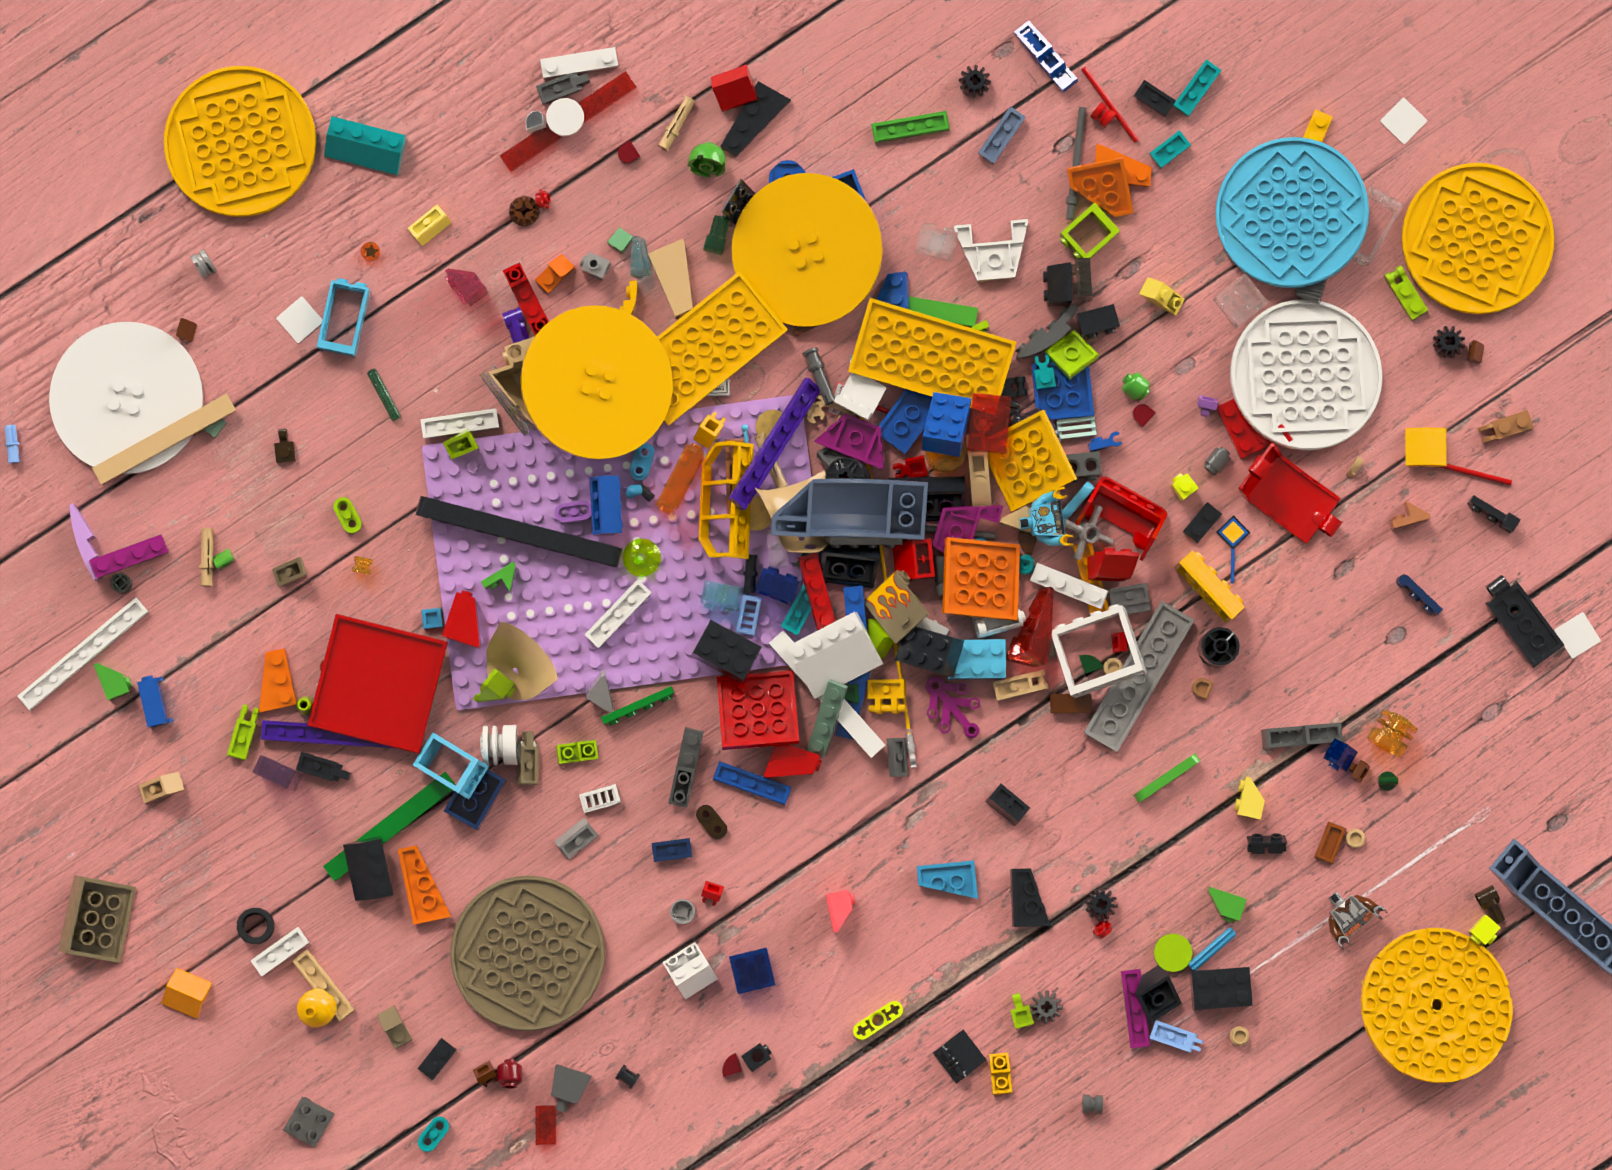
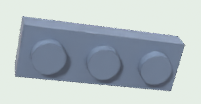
(1001, 135)

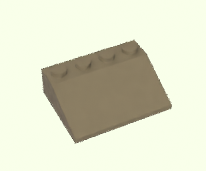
(97, 919)

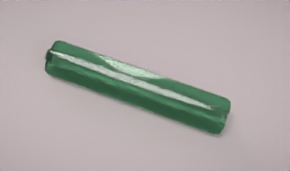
(384, 394)

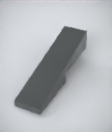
(1301, 735)

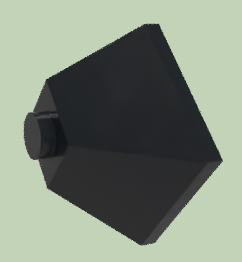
(1156, 994)

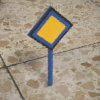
(1233, 533)

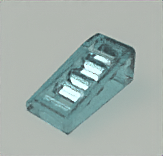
(639, 258)

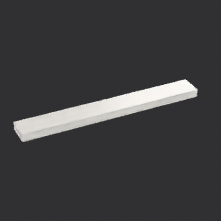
(83, 654)
(848, 716)

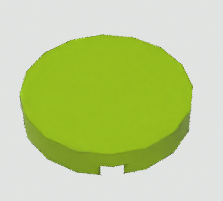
(1172, 952)

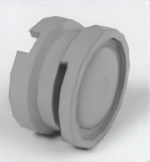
(203, 267)

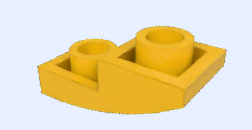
(631, 291)
(1000, 1073)

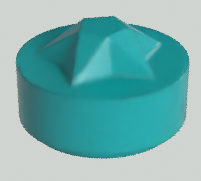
(1027, 564)

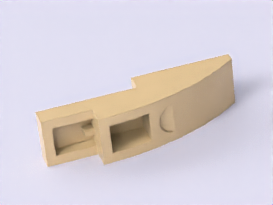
(978, 477)

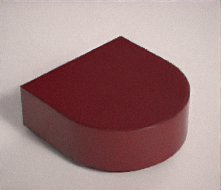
(627, 153)
(1142, 414)

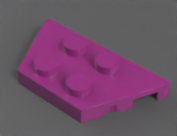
(855, 439)

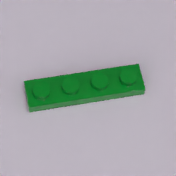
(646, 703)

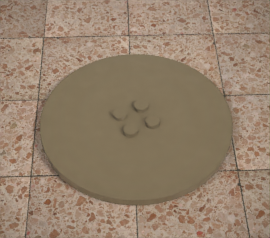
(527, 953)

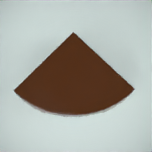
(1027, 542)

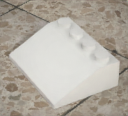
(834, 653)

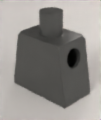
(568, 1086)

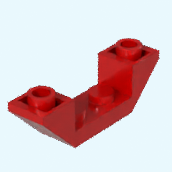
(526, 297)

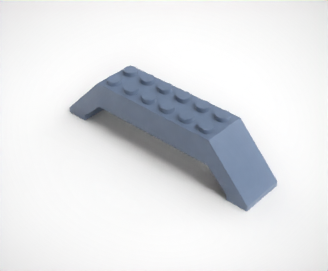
(1555, 904)

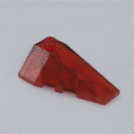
(1034, 639)

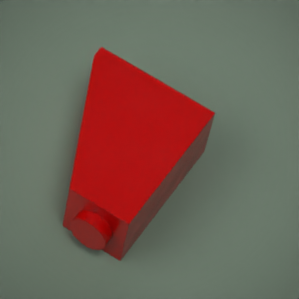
(462, 620)
(791, 761)

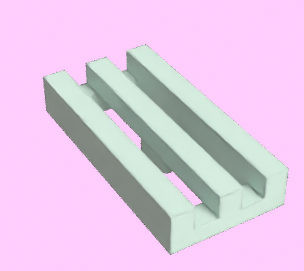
(1075, 420)

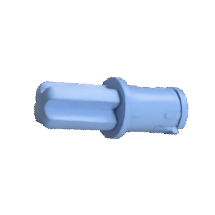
(12, 444)

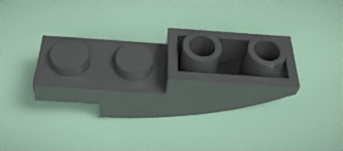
(1042, 340)
(686, 767)

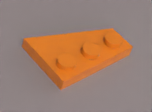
(1137, 173)
(277, 682)

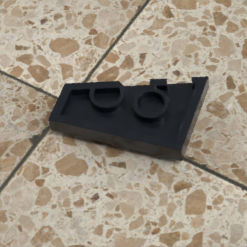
(1026, 901)

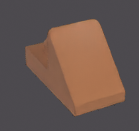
(1414, 515)

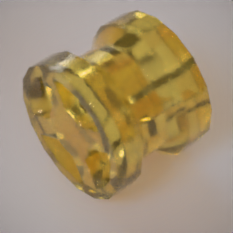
(362, 565)

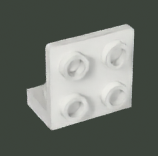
(860, 395)

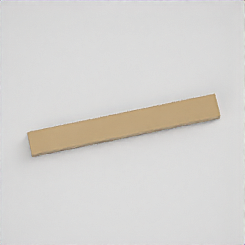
(164, 439)

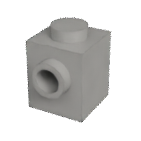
(595, 266)

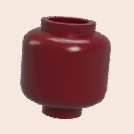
(509, 1074)

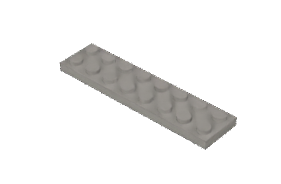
(1126, 699)

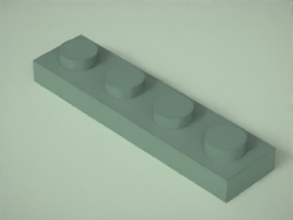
(827, 718)

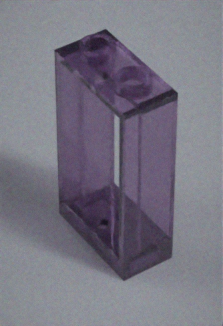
(277, 773)

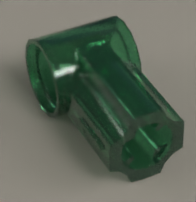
(716, 239)

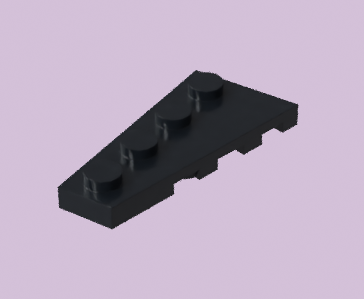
(754, 118)

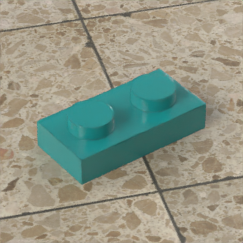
(1170, 149)

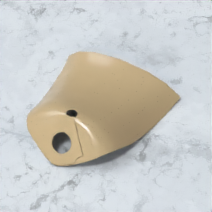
(775, 499)
(515, 649)

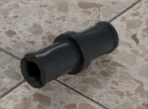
(750, 574)

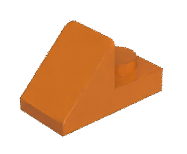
(555, 273)

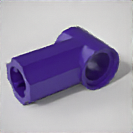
(515, 323)

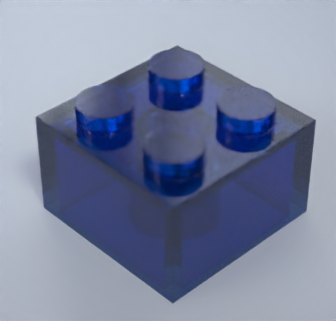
(777, 585)
(752, 970)

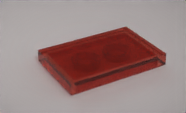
(989, 423)

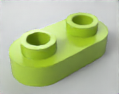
(348, 515)

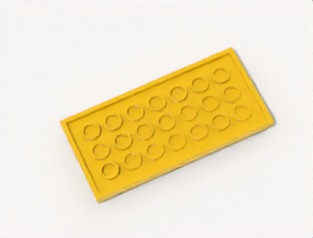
(716, 341)
(929, 353)

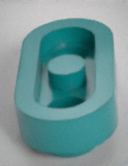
(433, 1133)

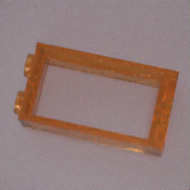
(680, 479)

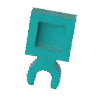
(1044, 376)

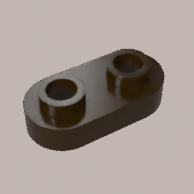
(712, 821)

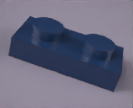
(671, 850)

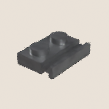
(1133, 598)

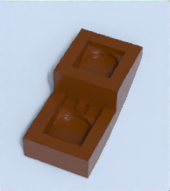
(1067, 704)

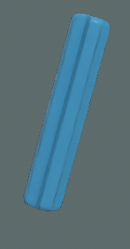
(1212, 949)

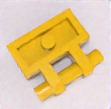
(887, 689)

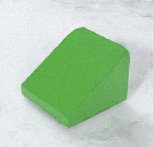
(223, 559)

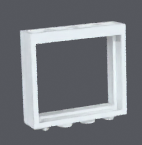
(1109, 679)

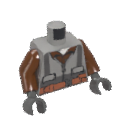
(1350, 915)

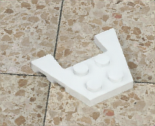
(993, 259)

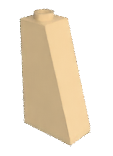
(673, 275)

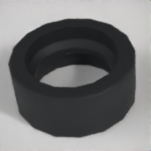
(255, 911)

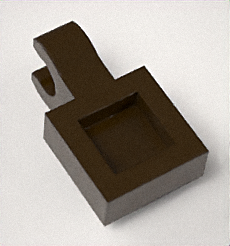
(284, 450)

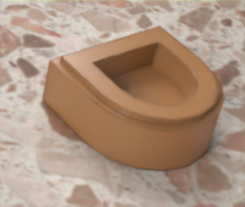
(1201, 688)

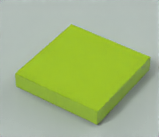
(1072, 354)

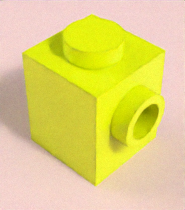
(1183, 486)
(1484, 931)

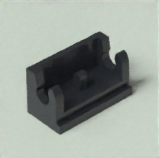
(1007, 804)

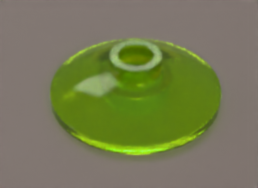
(649, 564)

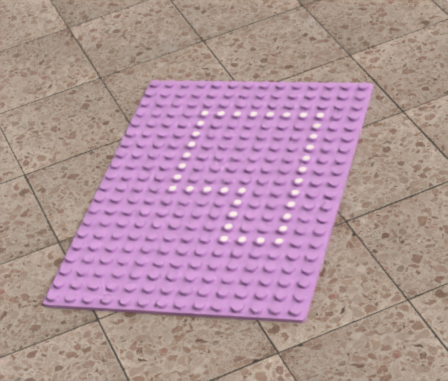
(563, 596)

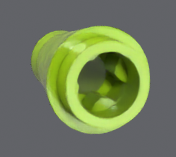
(304, 711)

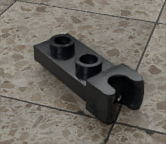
(1507, 521)

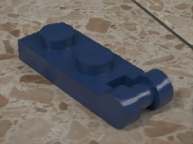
(1419, 594)

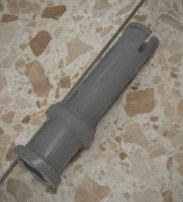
(817, 368)

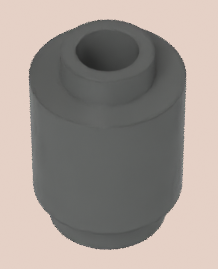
(1217, 460)

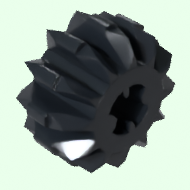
(982, 78)
(1446, 334)
(1103, 898)

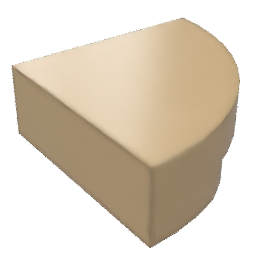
(1354, 467)

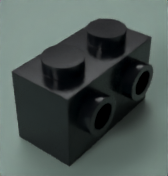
(1098, 321)

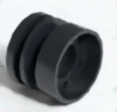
(847, 466)

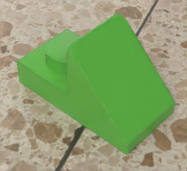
(506, 574)

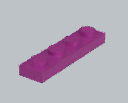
(128, 556)
(1135, 1016)

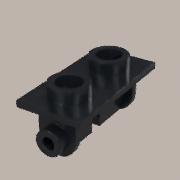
(1275, 842)

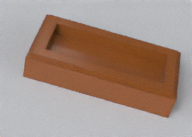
(1330, 842)

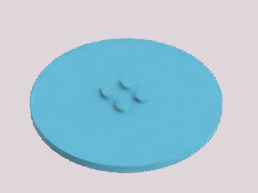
(1292, 212)

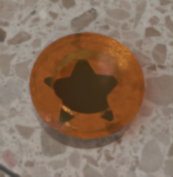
(370, 251)

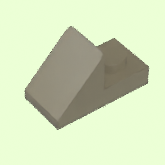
(289, 572)
(394, 1027)

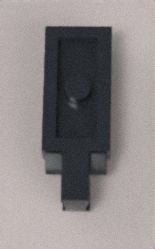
(321, 767)

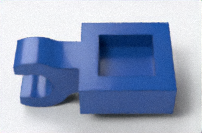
(1099, 444)

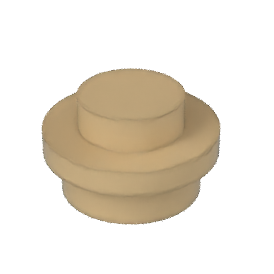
(1239, 1036)

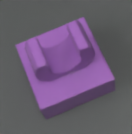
(1206, 403)

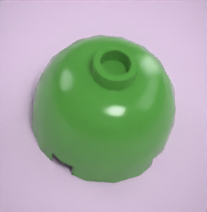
(707, 160)

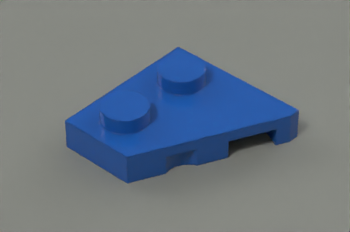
(895, 290)

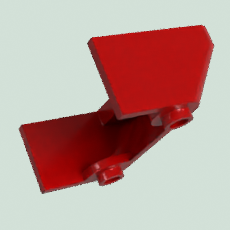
(1126, 511)

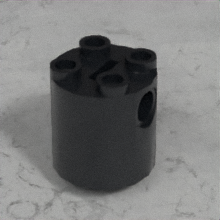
(1225, 641)

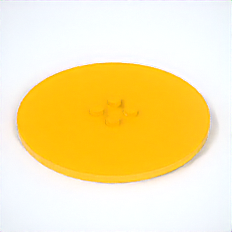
(240, 141)
(1477, 238)
(808, 248)
(596, 382)

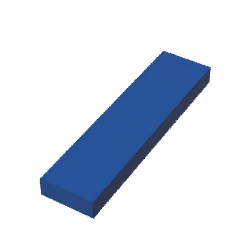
(752, 783)

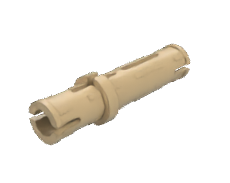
(676, 123)
(780, 480)
(206, 557)

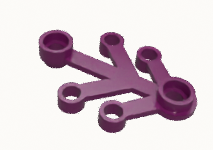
(950, 704)

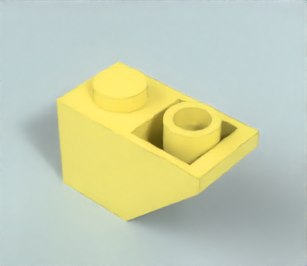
(1161, 296)
(1250, 801)

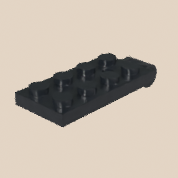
(1525, 628)

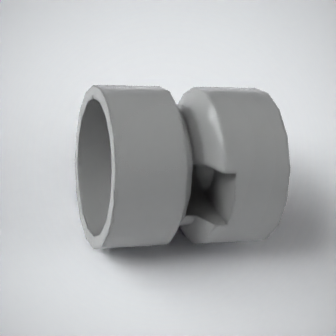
(682, 911)

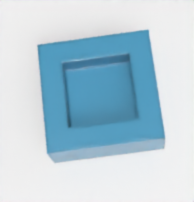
(432, 618)

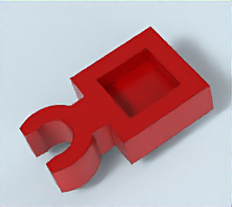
(913, 467)

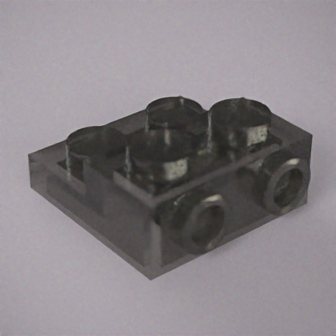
(1083, 283)

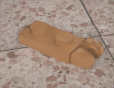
(1507, 426)

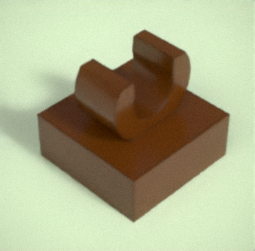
(1359, 771)
(485, 1072)

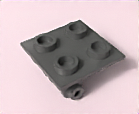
(308, 1121)

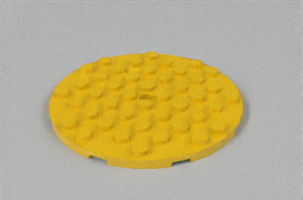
(1400, 1014)

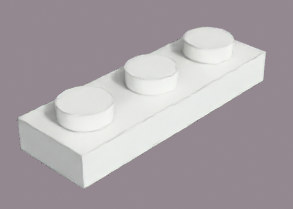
(280, 951)

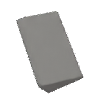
(576, 838)

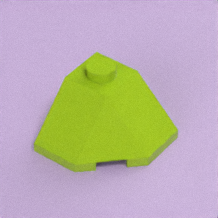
(495, 688)

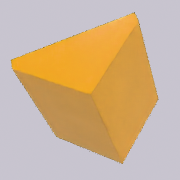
(186, 993)

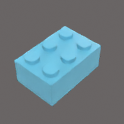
(981, 660)

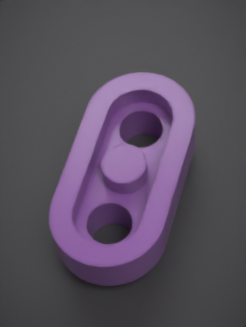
(573, 511)

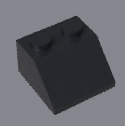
(1058, 285)

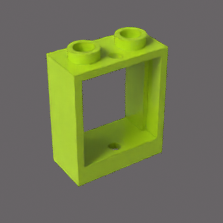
(1103, 220)

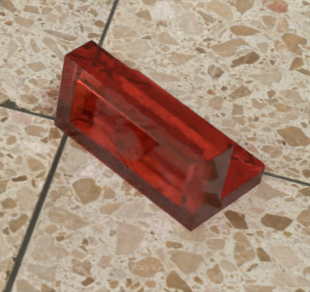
(545, 1124)

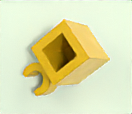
(709, 430)

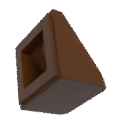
(186, 330)
(1475, 351)

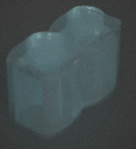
(722, 596)

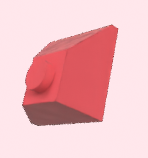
(839, 907)

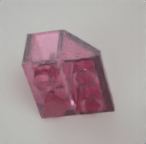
(468, 285)

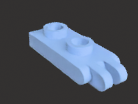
(1174, 1036)

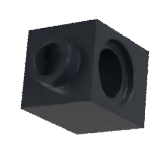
(753, 1065)

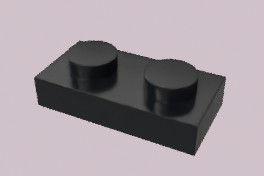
(1154, 98)
(1202, 522)
(437, 1059)

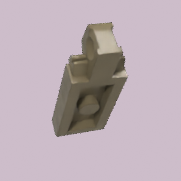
(527, 759)

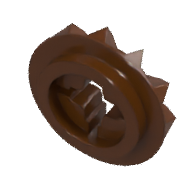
(530, 216)

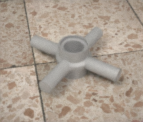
(1093, 536)

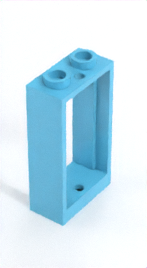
(335, 347)
(475, 769)

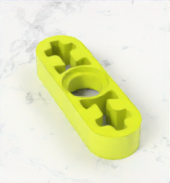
(887, 1008)

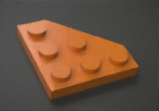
(1103, 184)

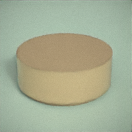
(1112, 665)
(1355, 838)

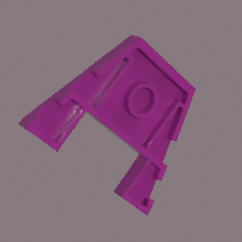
(962, 522)

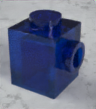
(1340, 755)

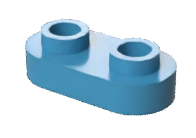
(642, 461)

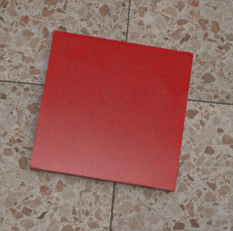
(377, 683)

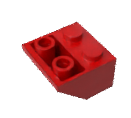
(915, 559)
(1112, 565)

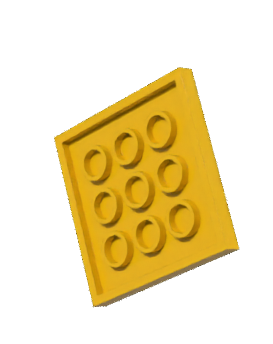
(1032, 462)

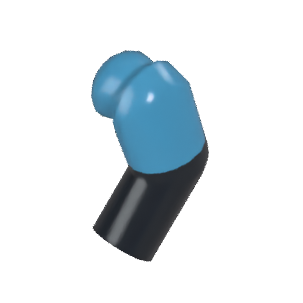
(636, 490)

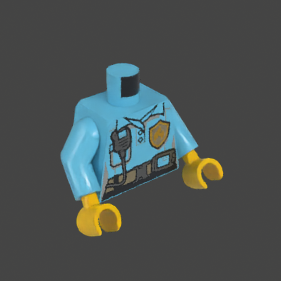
(1047, 519)

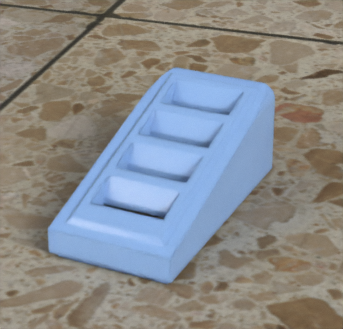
(750, 597)

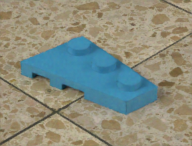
(949, 877)

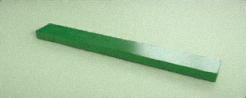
(396, 821)

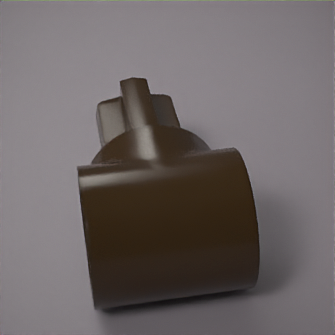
(1488, 900)

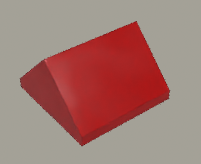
(734, 88)

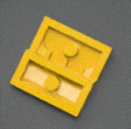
(1425, 447)

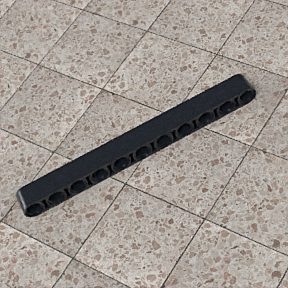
(518, 531)

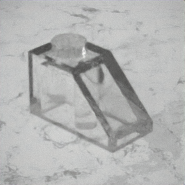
(776, 552)

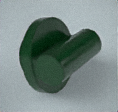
(1387, 781)

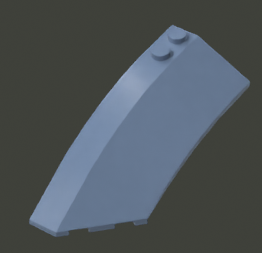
(855, 509)

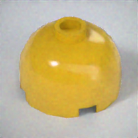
(316, 1008)

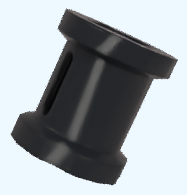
(627, 1076)

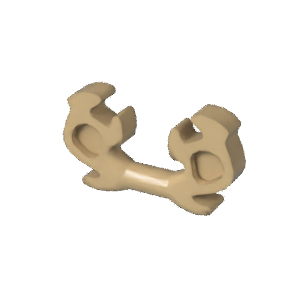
(816, 410)

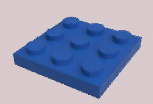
(1069, 398)

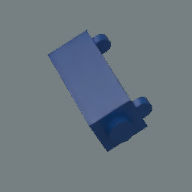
(153, 701)

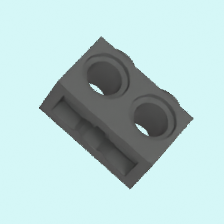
(1080, 460)

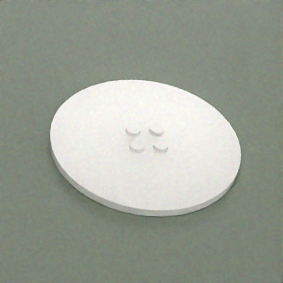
(1306, 371)
(121, 389)

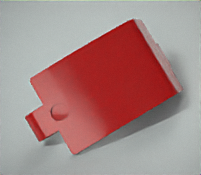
(1290, 496)

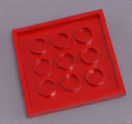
(758, 711)

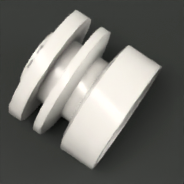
(500, 745)

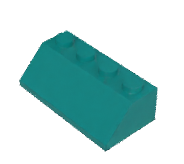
(364, 145)

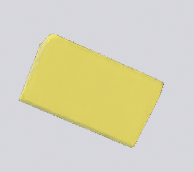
(429, 225)

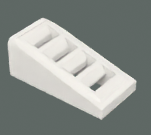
(613, 788)

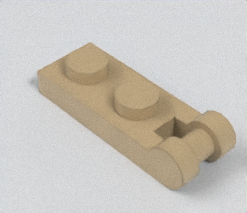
(1019, 685)

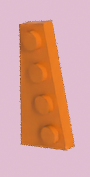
(422, 892)

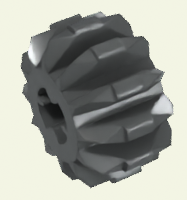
(1050, 1012)

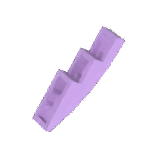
(83, 536)

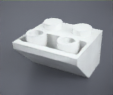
(690, 970)

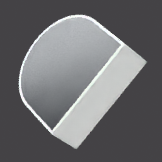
(535, 121)

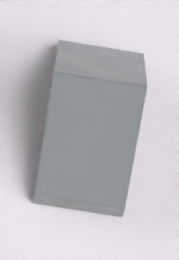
(600, 693)

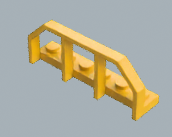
(738, 518)

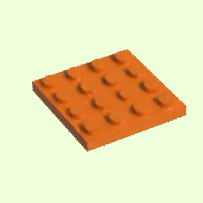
(981, 579)

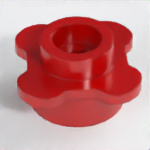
(543, 199)
(1102, 929)

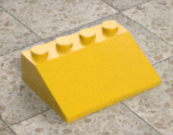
(1209, 587)

